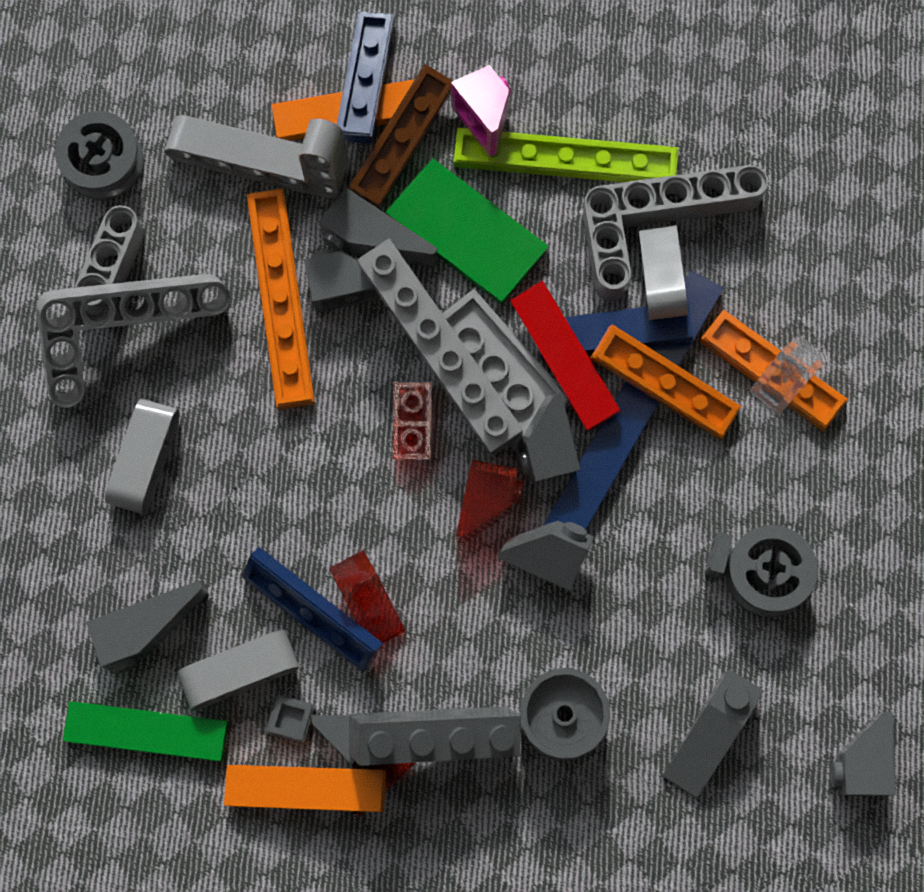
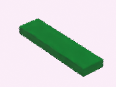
(145, 731)

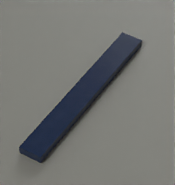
(619, 434)

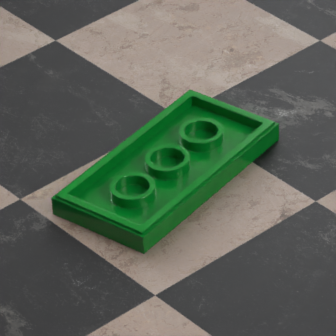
(468, 231)

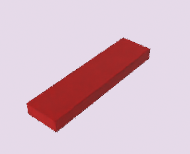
(565, 356)

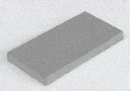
(503, 359)

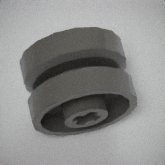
(585, 703)

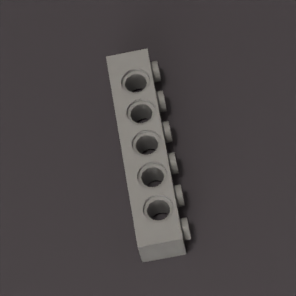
(440, 347)

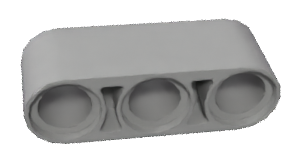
(108, 244)
(663, 273)
(142, 456)
(238, 669)

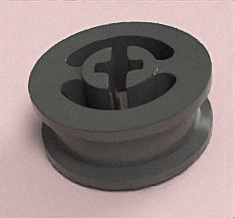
(85, 139)
(801, 576)

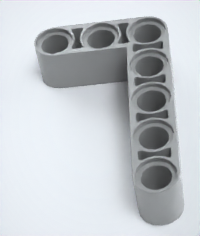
(308, 167)
(659, 210)
(113, 315)

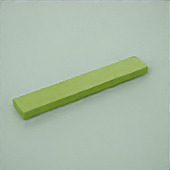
(567, 157)

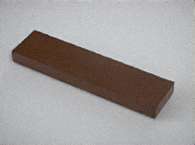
(402, 136)

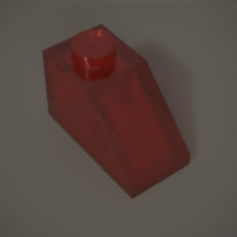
(487, 498)
(367, 597)

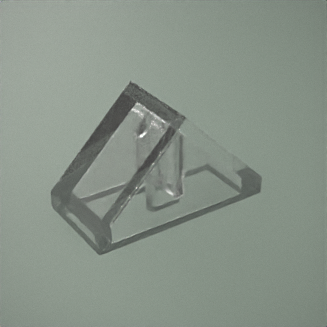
(788, 374)

